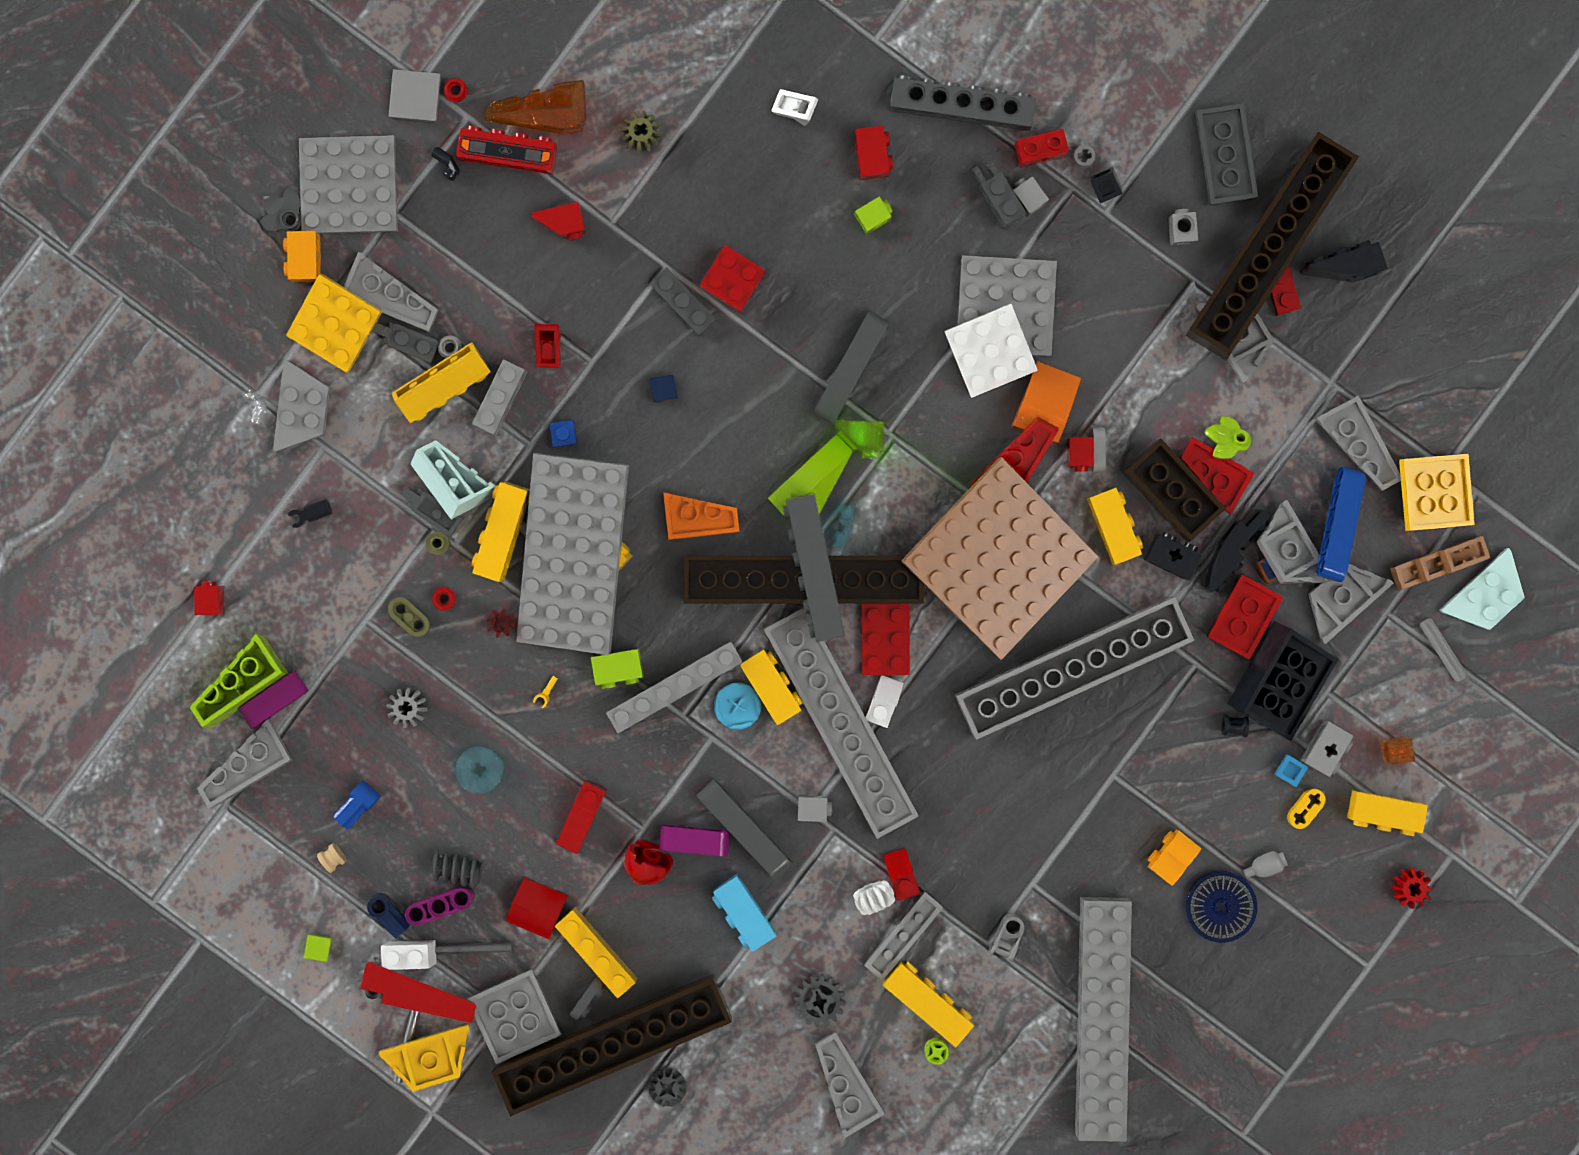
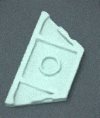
(1488, 594)

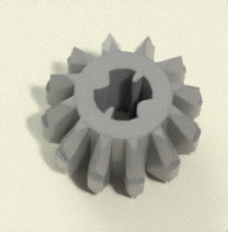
(411, 715)

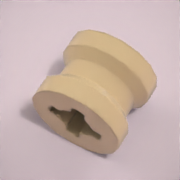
(331, 857)

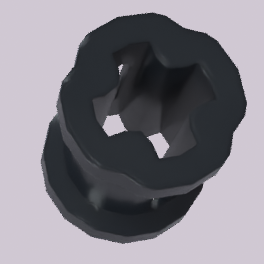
(1235, 725)

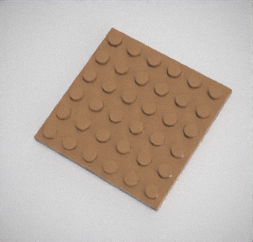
(999, 558)

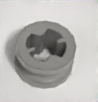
(1089, 162)

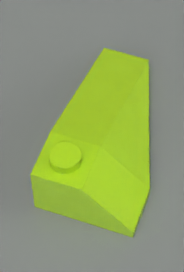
(815, 476)

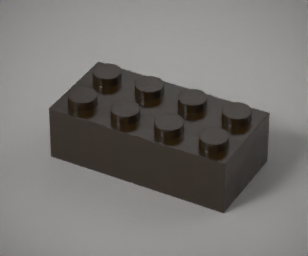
(1173, 490)

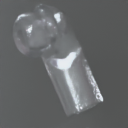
(257, 404)

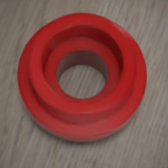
(452, 83)
(436, 598)

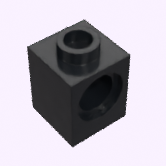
(1106, 185)

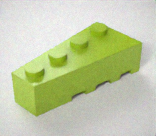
(244, 679)

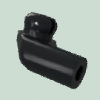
(446, 159)

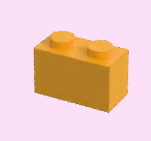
(302, 256)

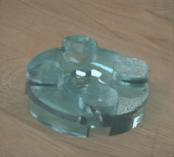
(491, 776)

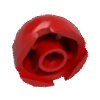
(646, 863)

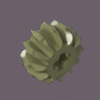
(641, 140)

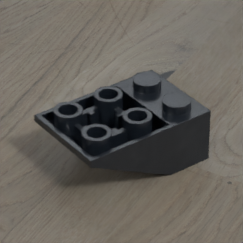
(1349, 266)

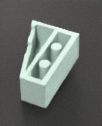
(449, 480)

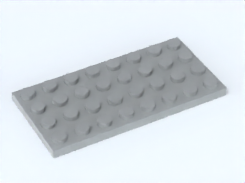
(572, 553)

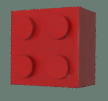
(732, 279)

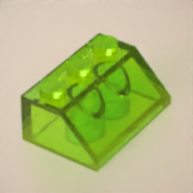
(862, 436)

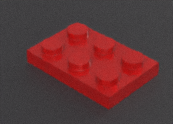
(1244, 616)
(885, 639)

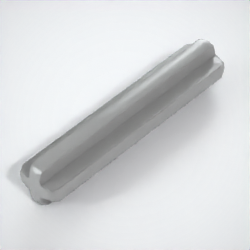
(1443, 649)

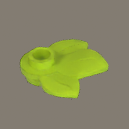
(1225, 437)

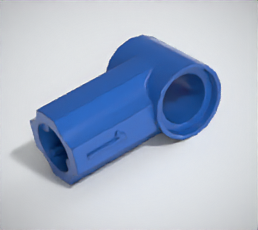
(360, 800)

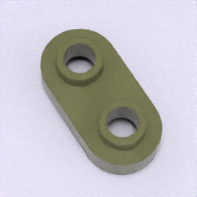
(409, 617)

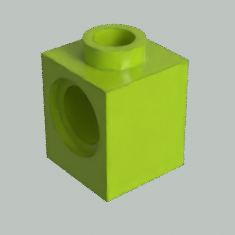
(873, 215)

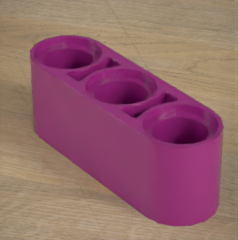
(273, 700)
(694, 840)
(431, 913)

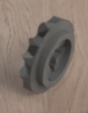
(667, 1076)

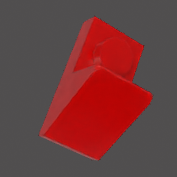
(548, 345)
(901, 874)

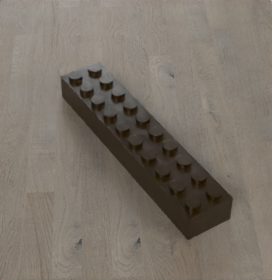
(1272, 246)
(776, 580)
(612, 1044)

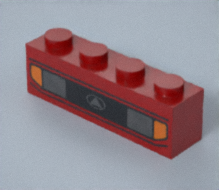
(506, 151)

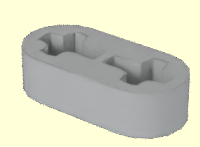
(1099, 449)

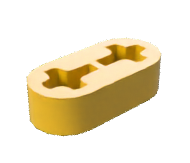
(1310, 812)

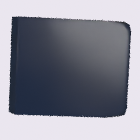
(663, 388)

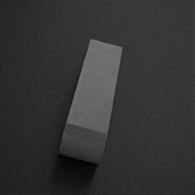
(851, 367)
(744, 829)

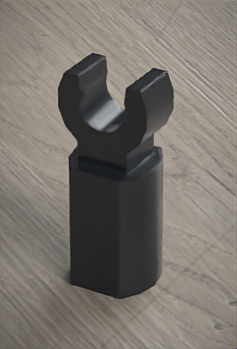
(312, 512)

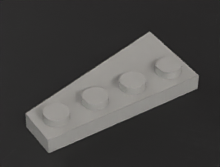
(389, 294)
(850, 1093)

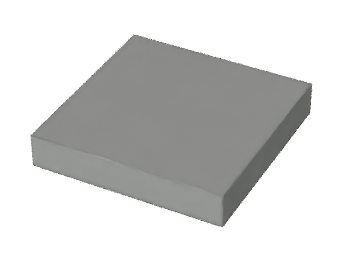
(414, 96)

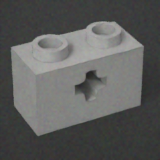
(1317, 756)

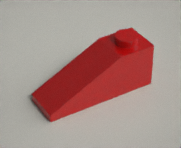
(581, 816)

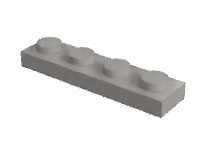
(903, 935)

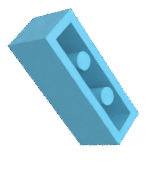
(743, 913)

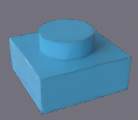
(1291, 770)

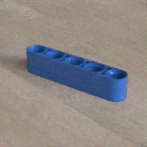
(1341, 524)

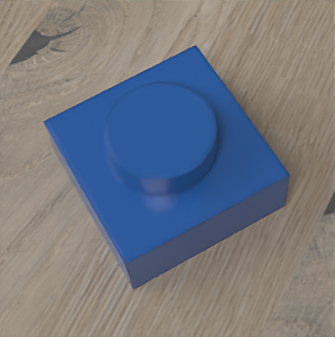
(563, 433)

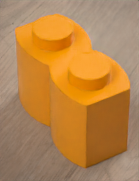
(1173, 856)

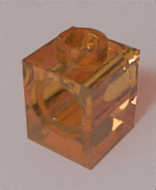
(1397, 750)

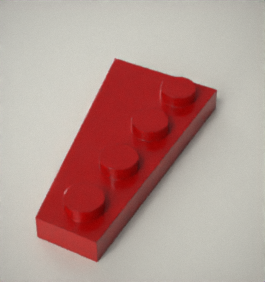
(1027, 449)

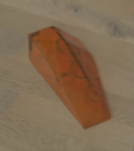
(550, 111)

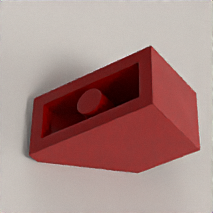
(562, 220)

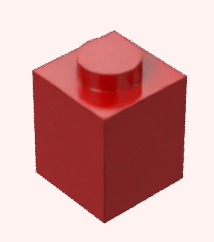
(1080, 453)
(209, 599)

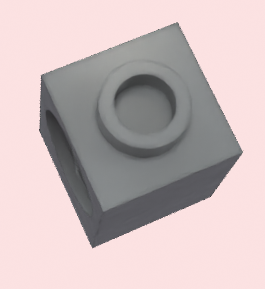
(1030, 195)
(1183, 238)
(813, 808)

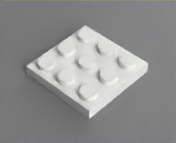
(991, 350)

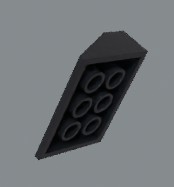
(1282, 681)

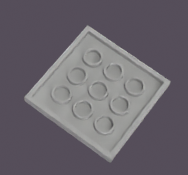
(348, 184)
(1024, 283)

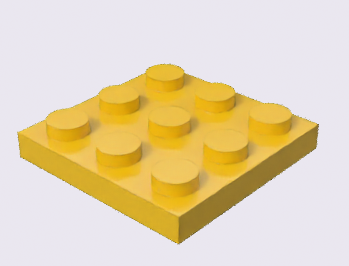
(334, 323)
(1436, 492)

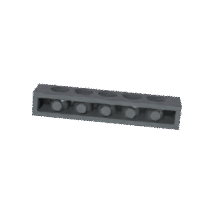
(951, 110)

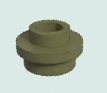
(430, 543)

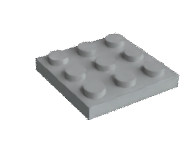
(514, 1016)

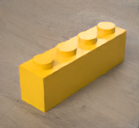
(441, 383)
(501, 531)
(596, 952)
(928, 1003)

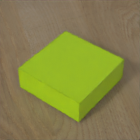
(318, 947)

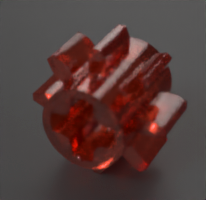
(507, 625)

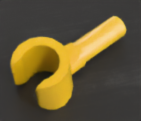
(545, 694)

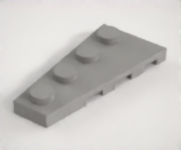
(1359, 439)
(253, 761)

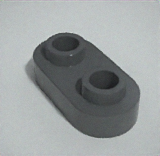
(582, 1006)

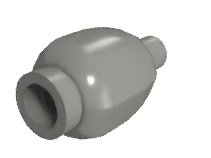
(1267, 865)

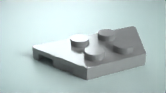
(1249, 349)
(300, 408)
(1289, 548)
(1339, 603)

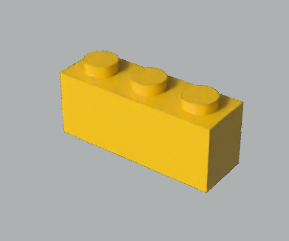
(1115, 526)
(771, 686)
(1387, 813)

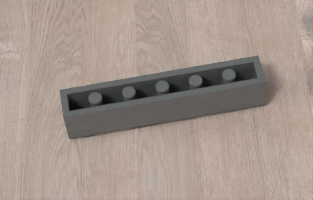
(815, 568)

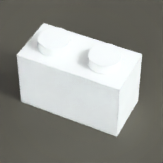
(408, 954)

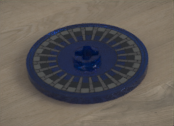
(1221, 925)

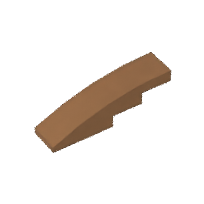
(1440, 563)

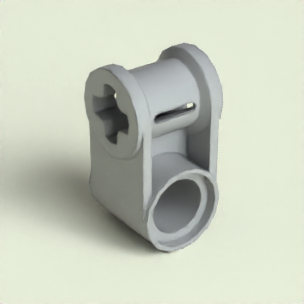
(1006, 941)

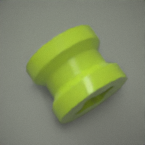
(938, 1055)

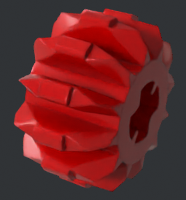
(1405, 894)

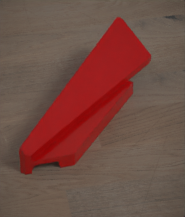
(415, 995)

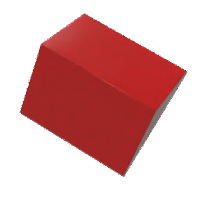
(536, 908)

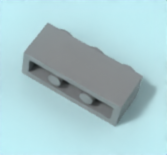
(500, 397)

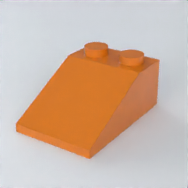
(1049, 397)

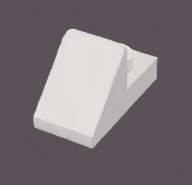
(795, 106)
(884, 701)

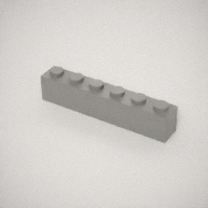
(674, 687)

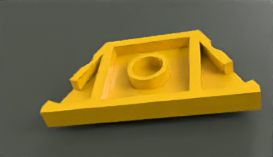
(429, 1058)

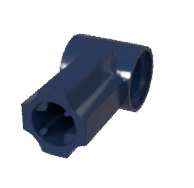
(390, 917)

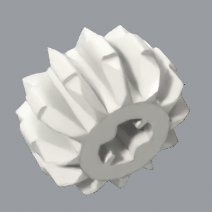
(874, 897)

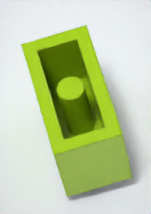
(617, 667)

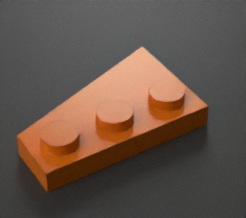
(698, 518)

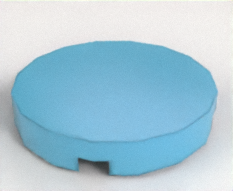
(737, 705)

